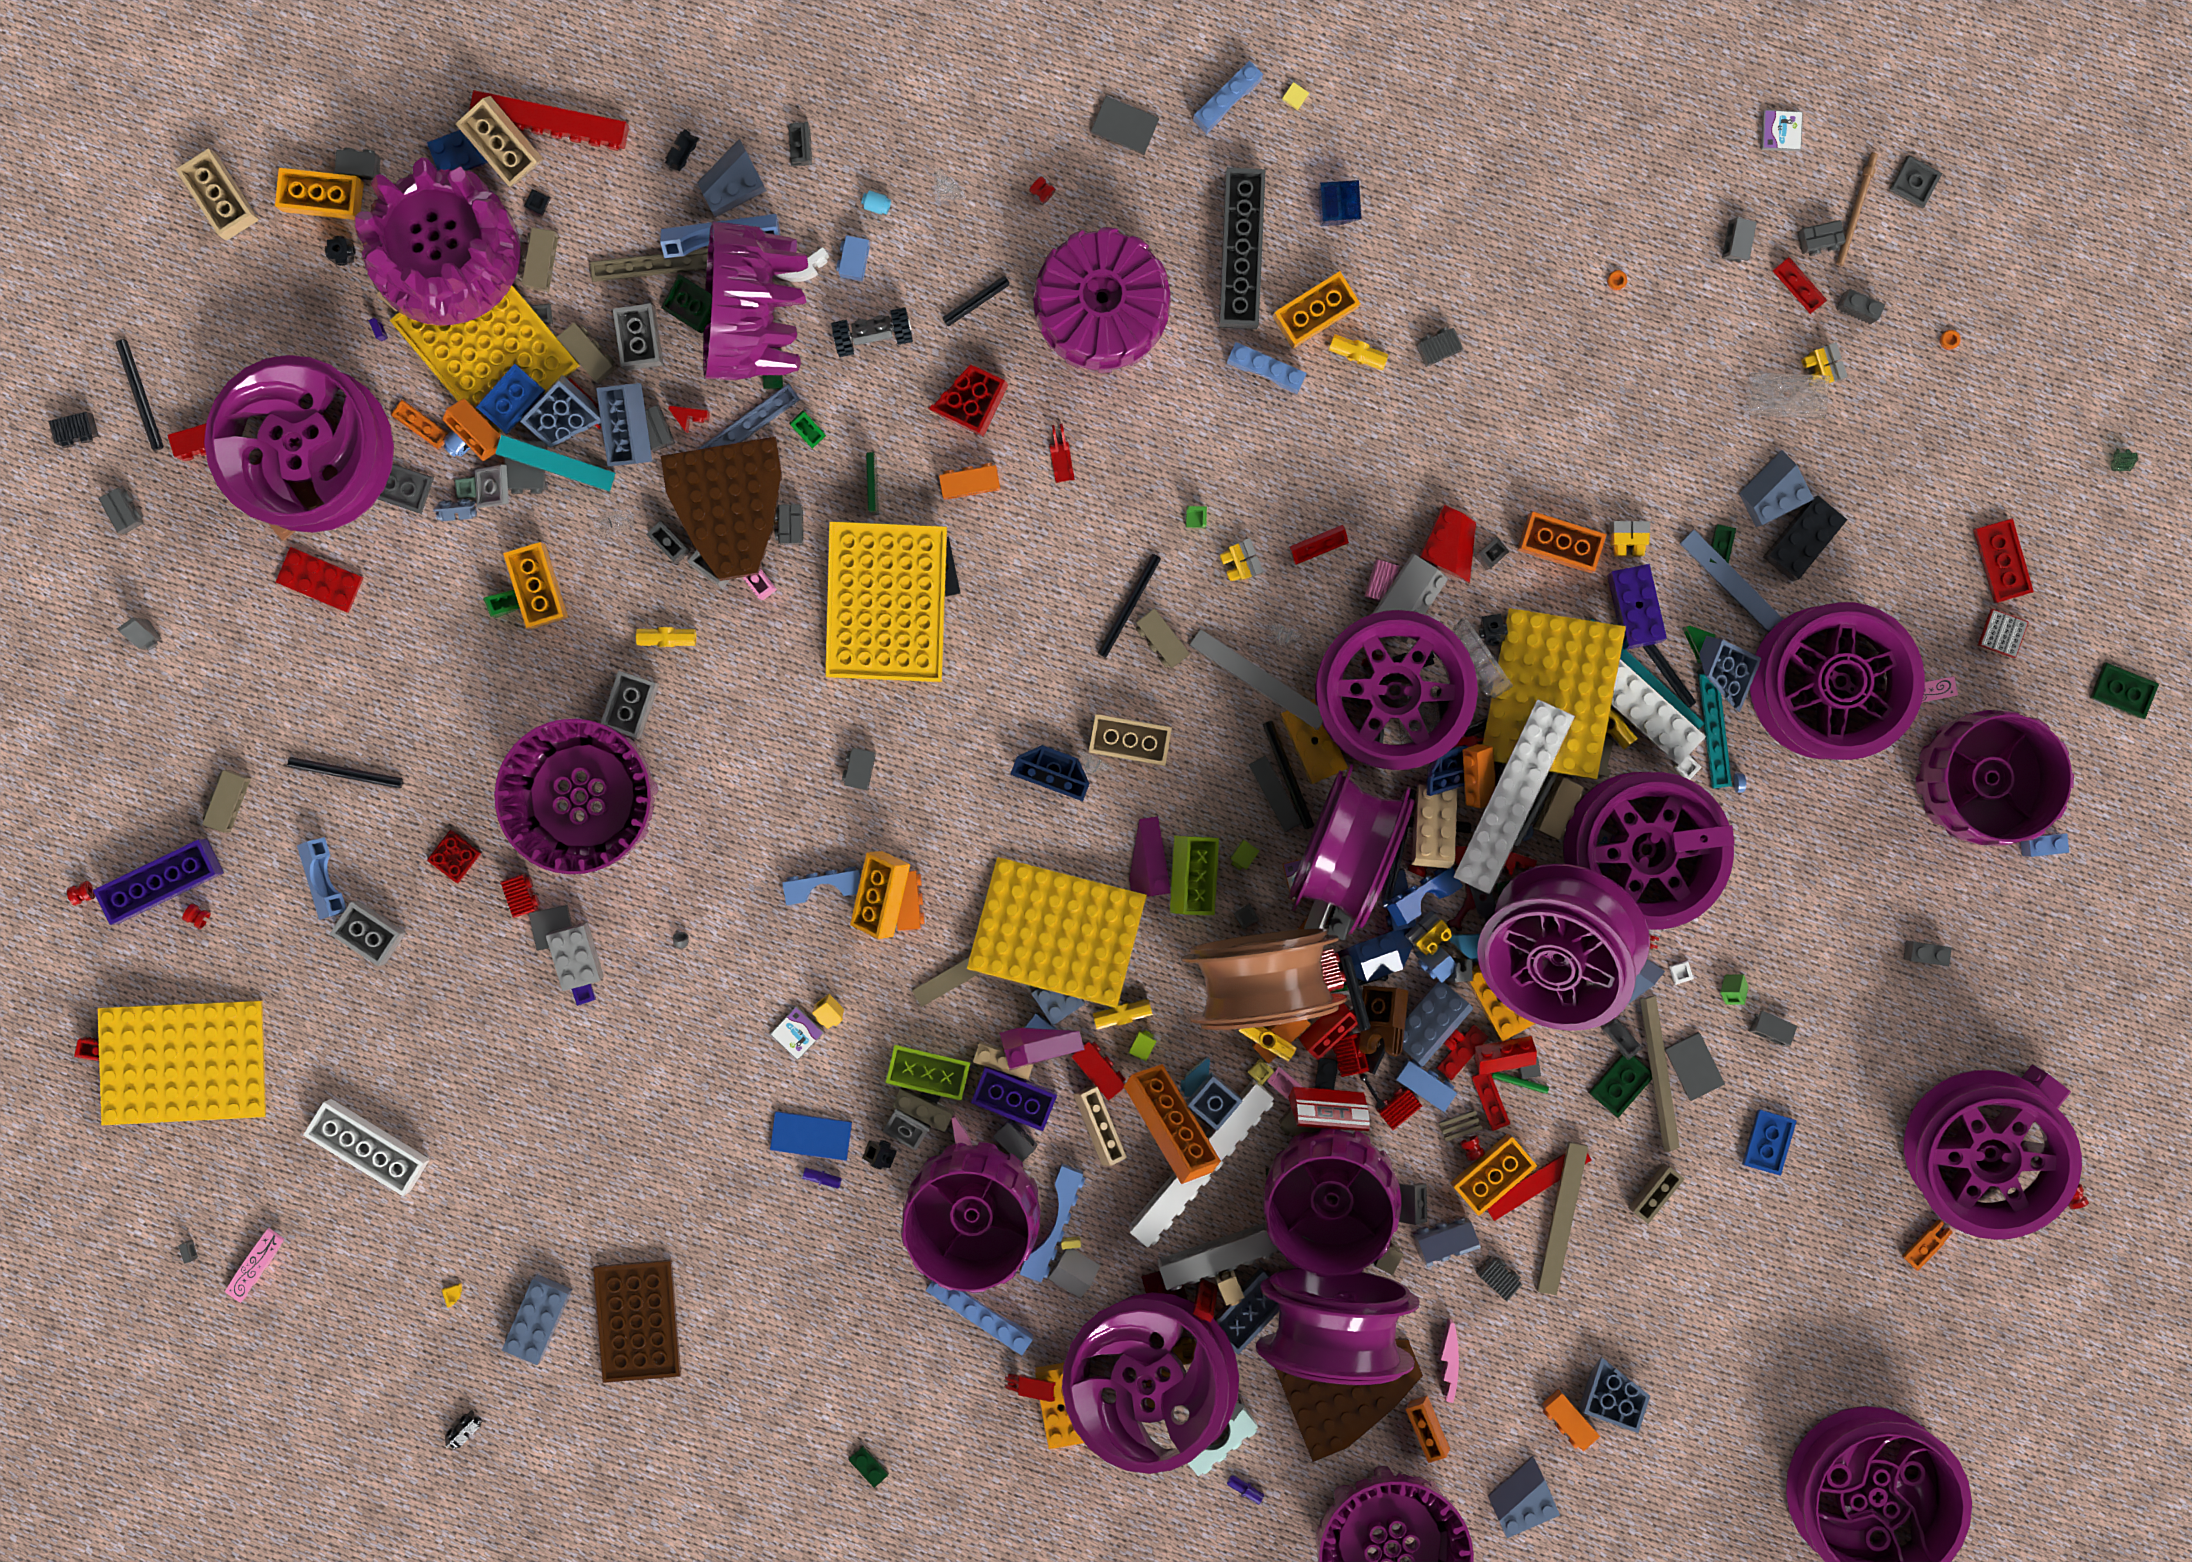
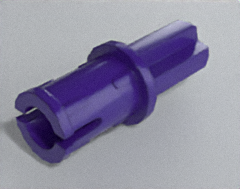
(822, 1178)
(1245, 1489)

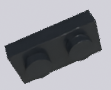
(1326, 1074)

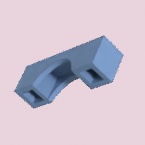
(1238, 86)
(1268, 367)
(314, 859)
(798, 890)

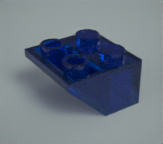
(1339, 202)

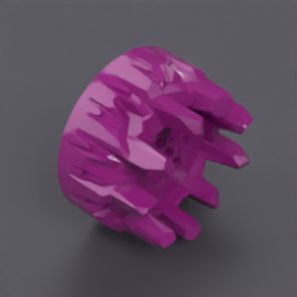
(465, 278)
(741, 326)
(531, 793)
(1381, 1503)

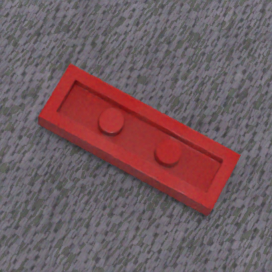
(1799, 285)
(1319, 544)
(1456, 1060)
(1490, 1101)
(1205, 1300)

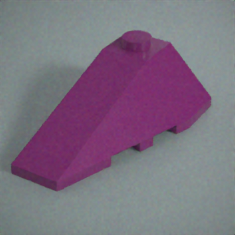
(1148, 865)
(1034, 1045)
(2047, 1084)

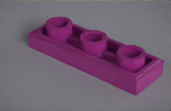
(1714, 837)

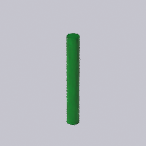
(1520, 1082)

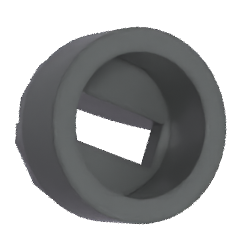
(681, 940)

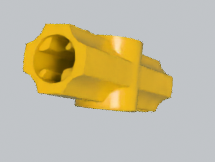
(1358, 351)
(666, 637)
(1620, 730)
(1122, 1014)
(1277, 1046)

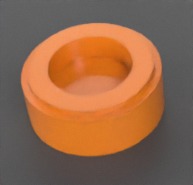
(1617, 280)
(1950, 339)

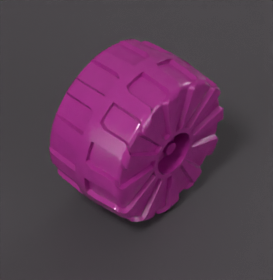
(1109, 332)
(2027, 783)
(1345, 1230)
(967, 1248)

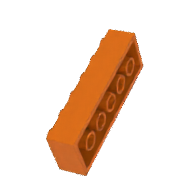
(1172, 1123)

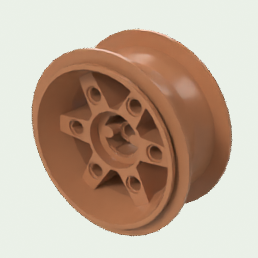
(1264, 979)

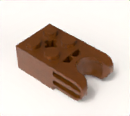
(1387, 1016)

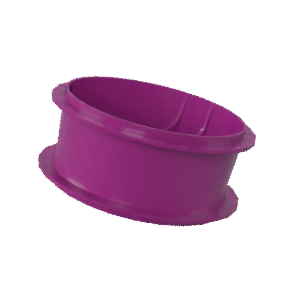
(358, 448)
(1116, 1428)
(1850, 1440)

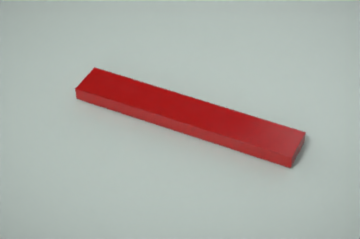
(1529, 1187)

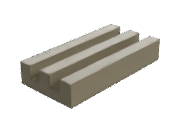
(1455, 1135)

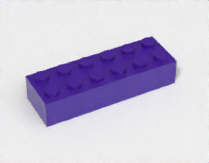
(158, 881)

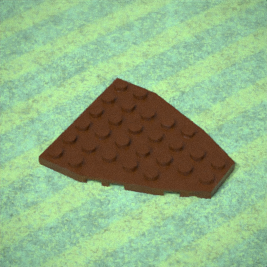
(727, 502)
(1339, 1414)

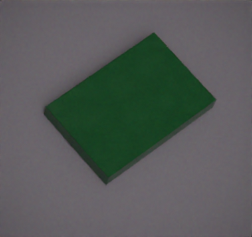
(689, 303)
(872, 483)
(2124, 690)
(1621, 1084)

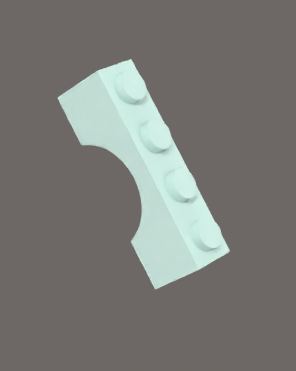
(1242, 1427)

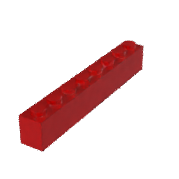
(560, 121)

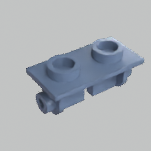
(463, 508)

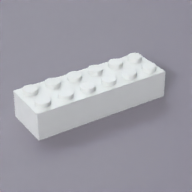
(1654, 715)
(366, 1147)

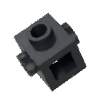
(344, 255)
(1493, 629)
(879, 1154)

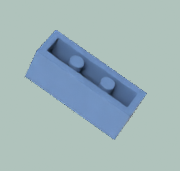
(1426, 1084)

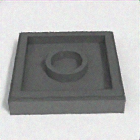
(1915, 181)
(547, 921)

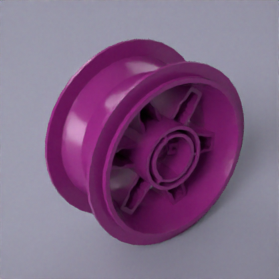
(1429, 636)
(1888, 717)
(1675, 794)
(1351, 849)
(1564, 947)
(1958, 1205)
(1337, 1327)

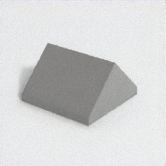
(906, 1129)
(1074, 1272)

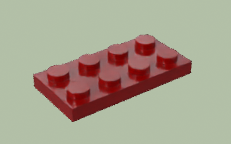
(2003, 560)
(319, 579)

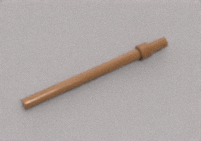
(1867, 174)

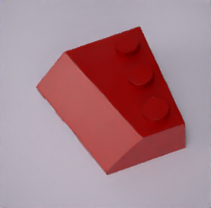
(971, 400)
(1451, 543)

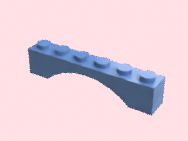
(685, 239)
(1066, 1184)
(996, 1325)

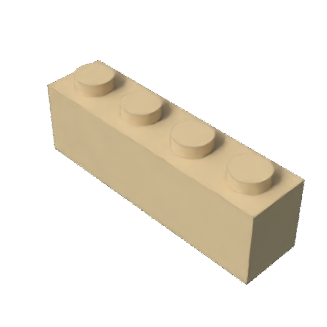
(1099, 1125)

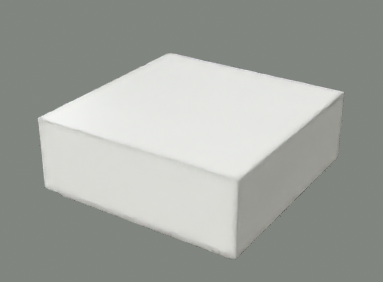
(1688, 767)
(1681, 972)

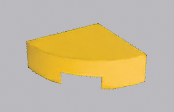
(452, 1294)

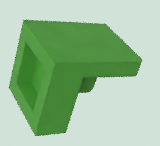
(1196, 516)
(1734, 989)

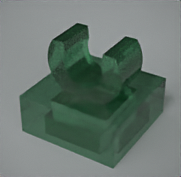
(2123, 461)

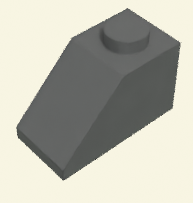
(140, 633)

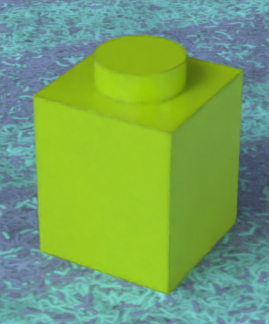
(1244, 855)
(1142, 1045)

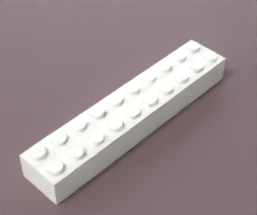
(1514, 796)
(1173, 1195)

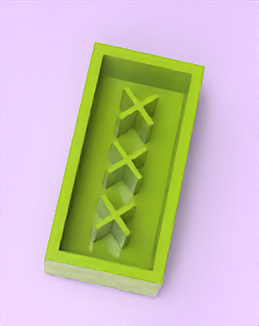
(1194, 875)
(928, 1072)

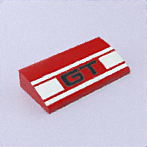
(1329, 1108)

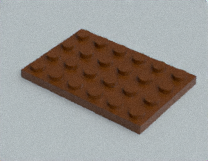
(637, 1321)

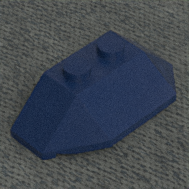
(1053, 771)
(1446, 772)
(1379, 955)

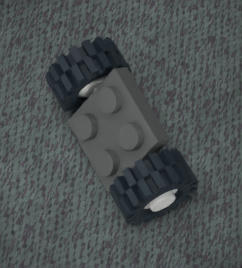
(871, 330)

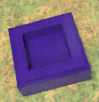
(378, 329)
(583, 994)

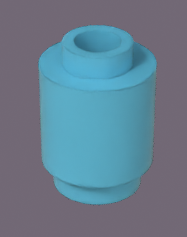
(876, 202)

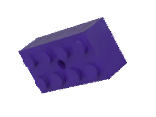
(1634, 587)
(1030, 1108)

